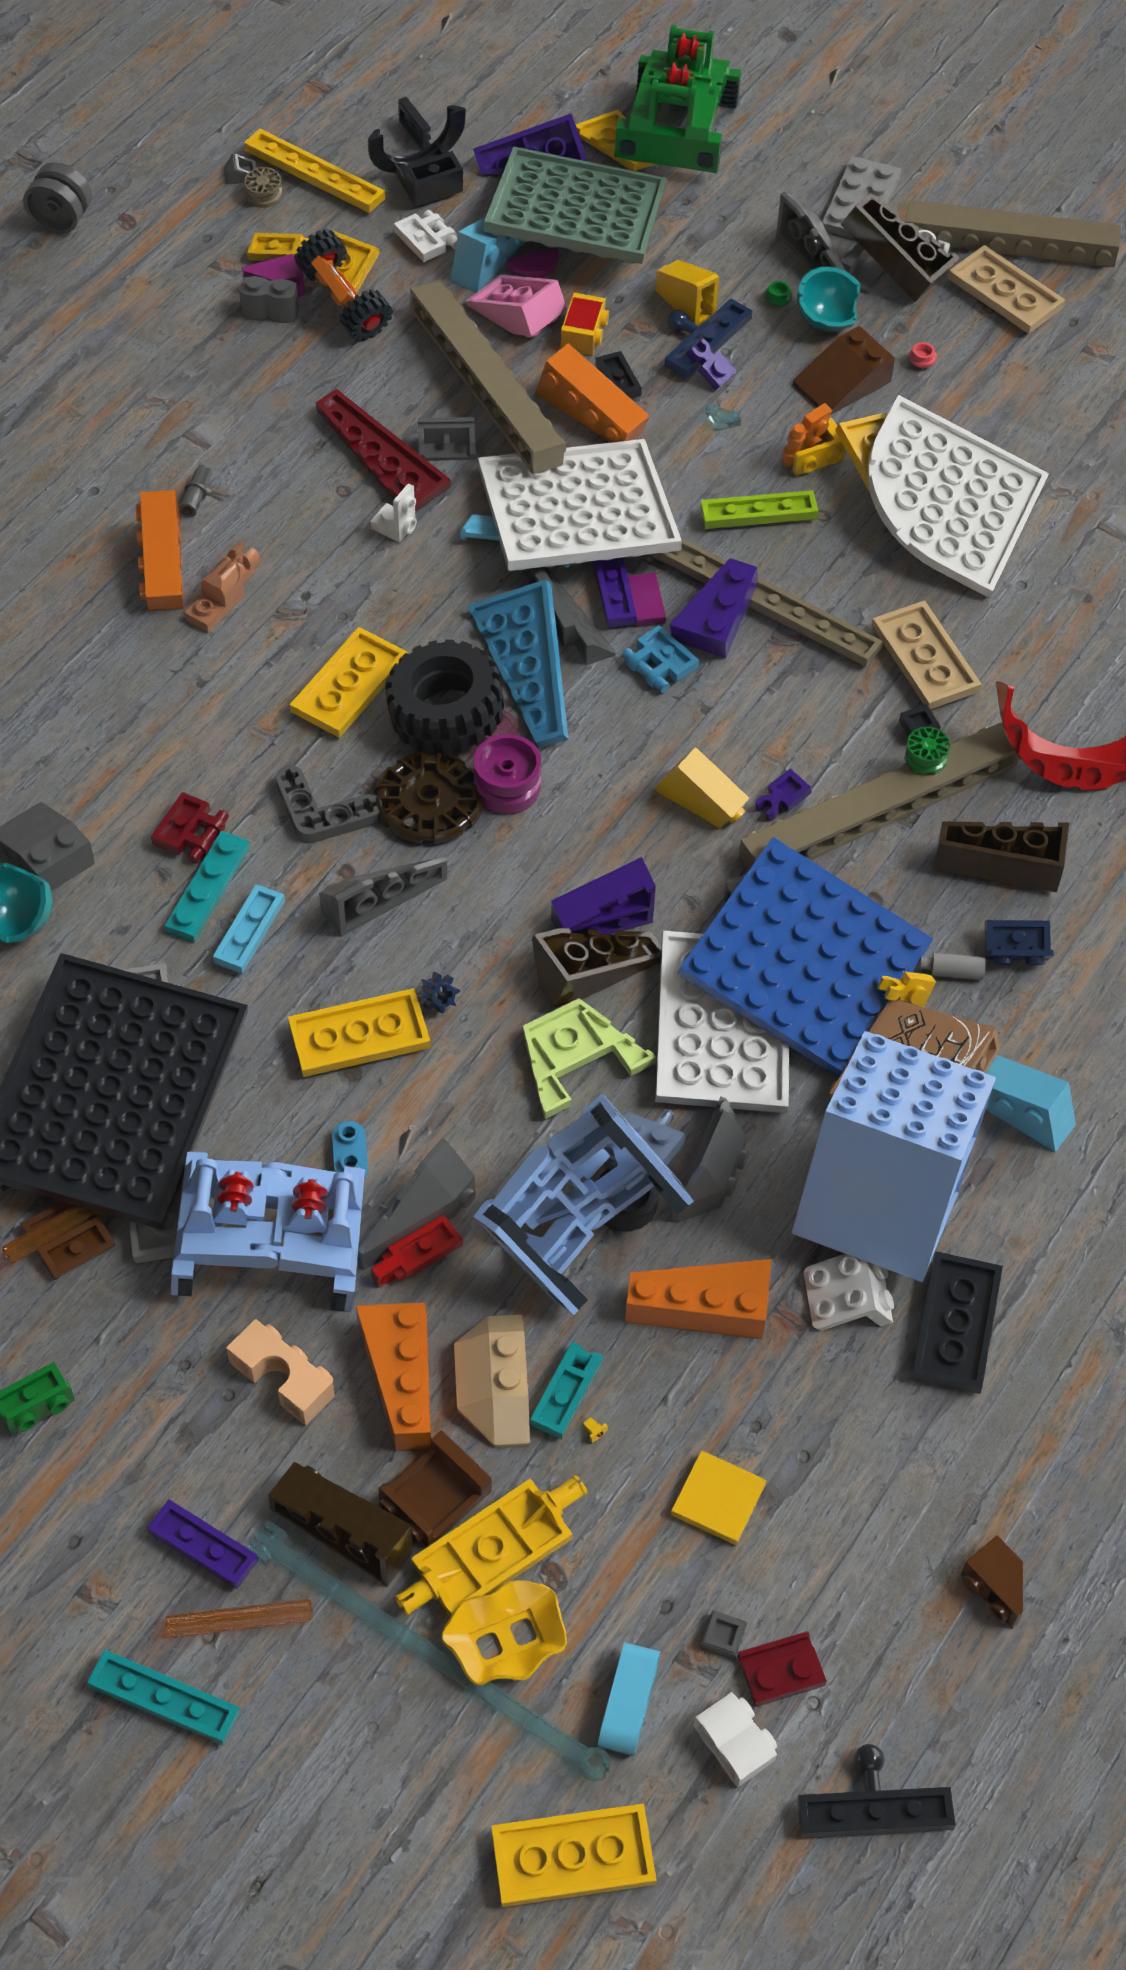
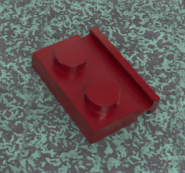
(781, 1669)

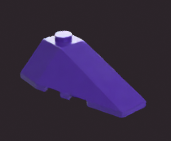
(552, 137)

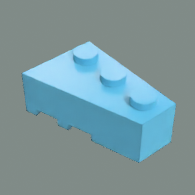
(480, 255)

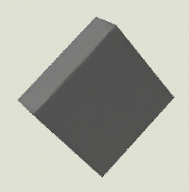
(723, 1634)

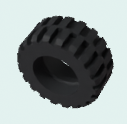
(437, 669)

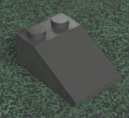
(46, 845)

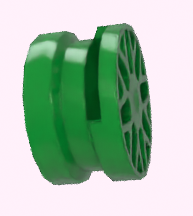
(927, 751)

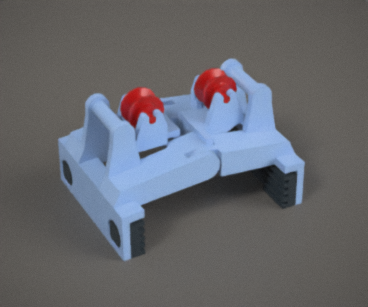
(302, 1207)

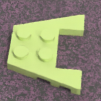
(571, 1040)

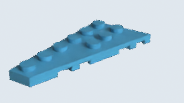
(526, 651)

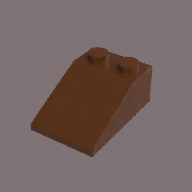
(846, 371)

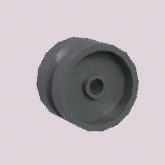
(57, 198)

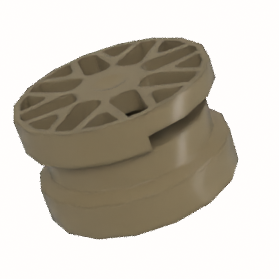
(263, 190)

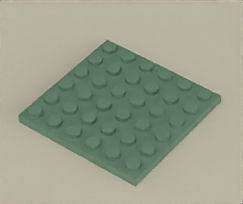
(575, 205)

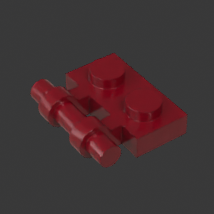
(181, 823)

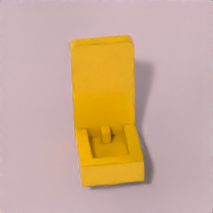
(822, 455)

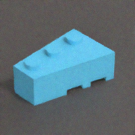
(1031, 1102)

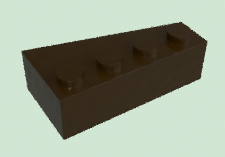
(898, 246)
(1004, 853)
(343, 1522)

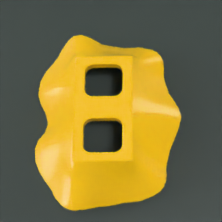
(495, 1615)

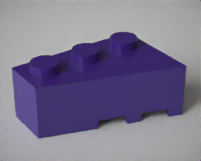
(717, 609)
(609, 903)

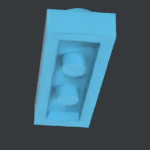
(248, 929)

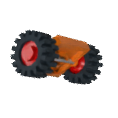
(361, 314)

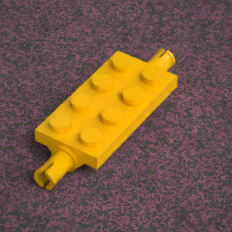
(492, 1546)

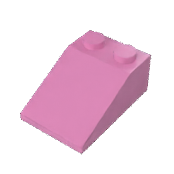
(520, 303)

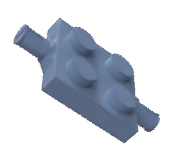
(660, 1138)

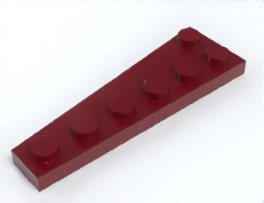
(381, 451)

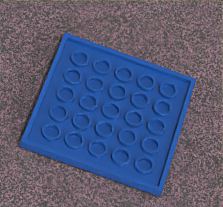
(803, 955)

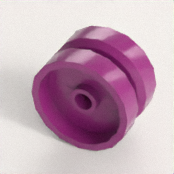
(507, 773)

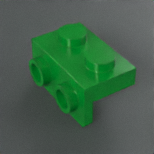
(34, 1398)

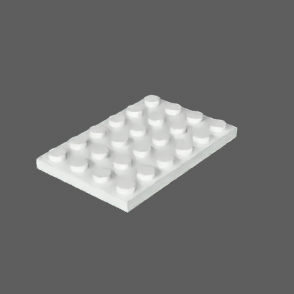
(709, 1047)

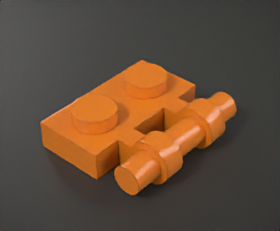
(807, 433)

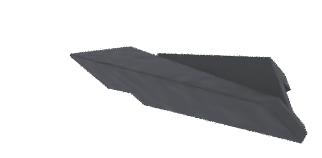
(571, 621)

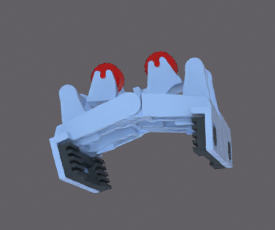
(537, 1196)

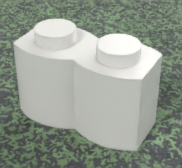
(736, 1739)

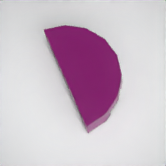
(535, 264)

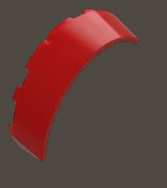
(1062, 765)

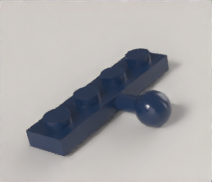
(715, 331)

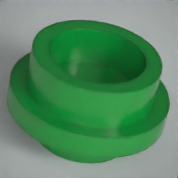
(778, 293)

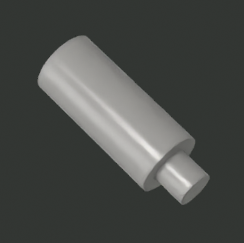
(954, 966)

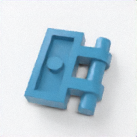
(666, 653)

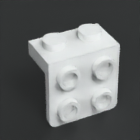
(847, 1290)

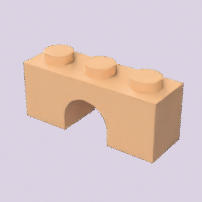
(262, 1350)

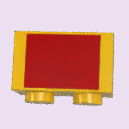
(584, 323)

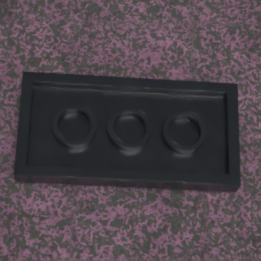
(957, 1322)

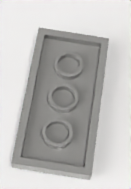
(857, 182)

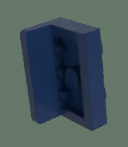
(1018, 941)

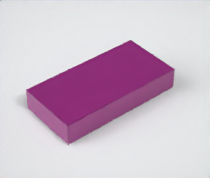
(647, 599)

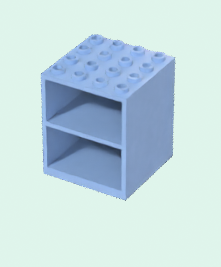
(892, 1155)

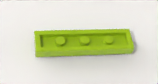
(759, 509)

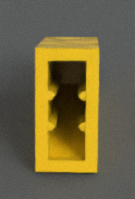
(689, 289)
(703, 790)

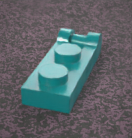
(566, 1391)

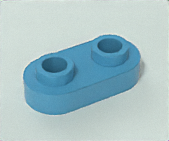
(350, 1149)

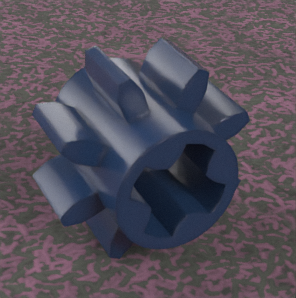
(433, 986)

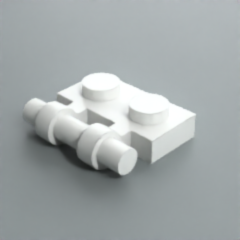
(421, 236)

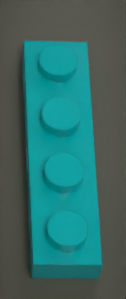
(207, 886)
(164, 1697)

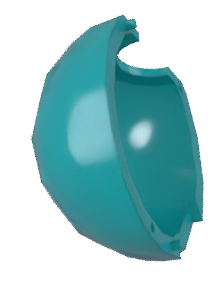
(828, 299)
(24, 903)

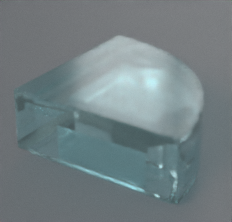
(722, 418)

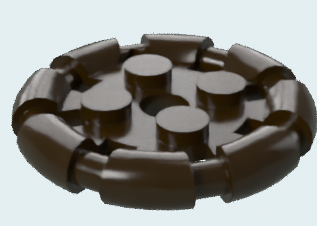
(423, 811)

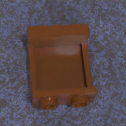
(436, 1490)

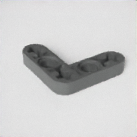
(313, 815)

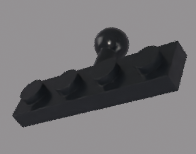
(875, 1809)

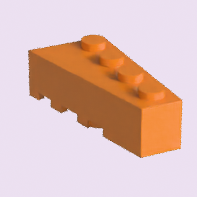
(590, 397)
(161, 550)
(703, 1298)
(398, 1357)

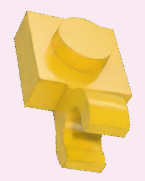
(911, 988)

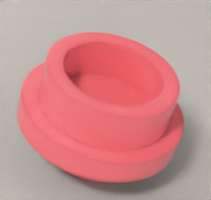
(922, 355)

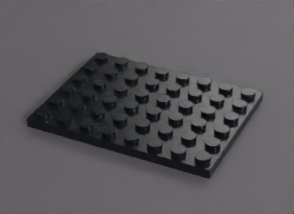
(112, 1089)

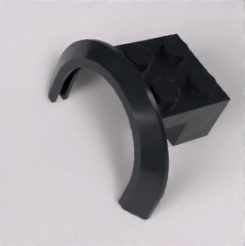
(430, 172)

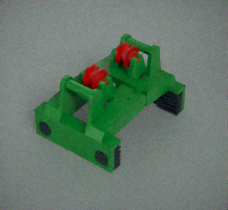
(681, 80)

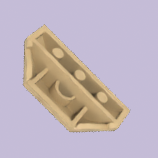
(494, 1380)

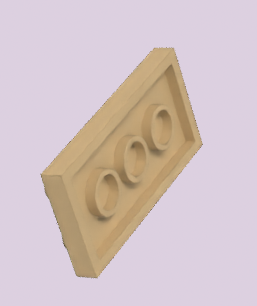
(1006, 289)
(926, 655)

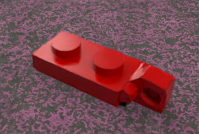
(417, 1251)

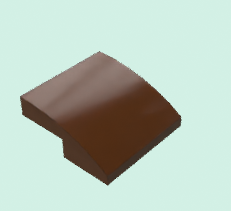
(73, 1247)

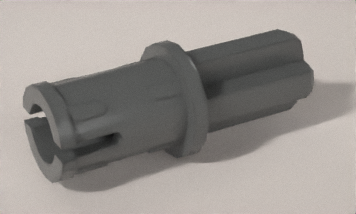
(195, 491)

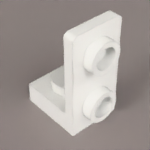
(398, 519)

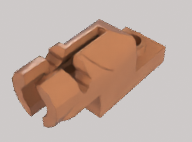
(223, 588)

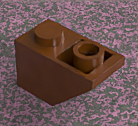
(998, 1578)

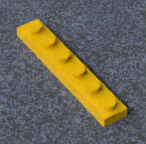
(314, 170)

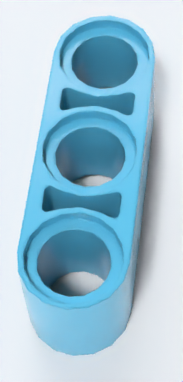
(629, 1699)

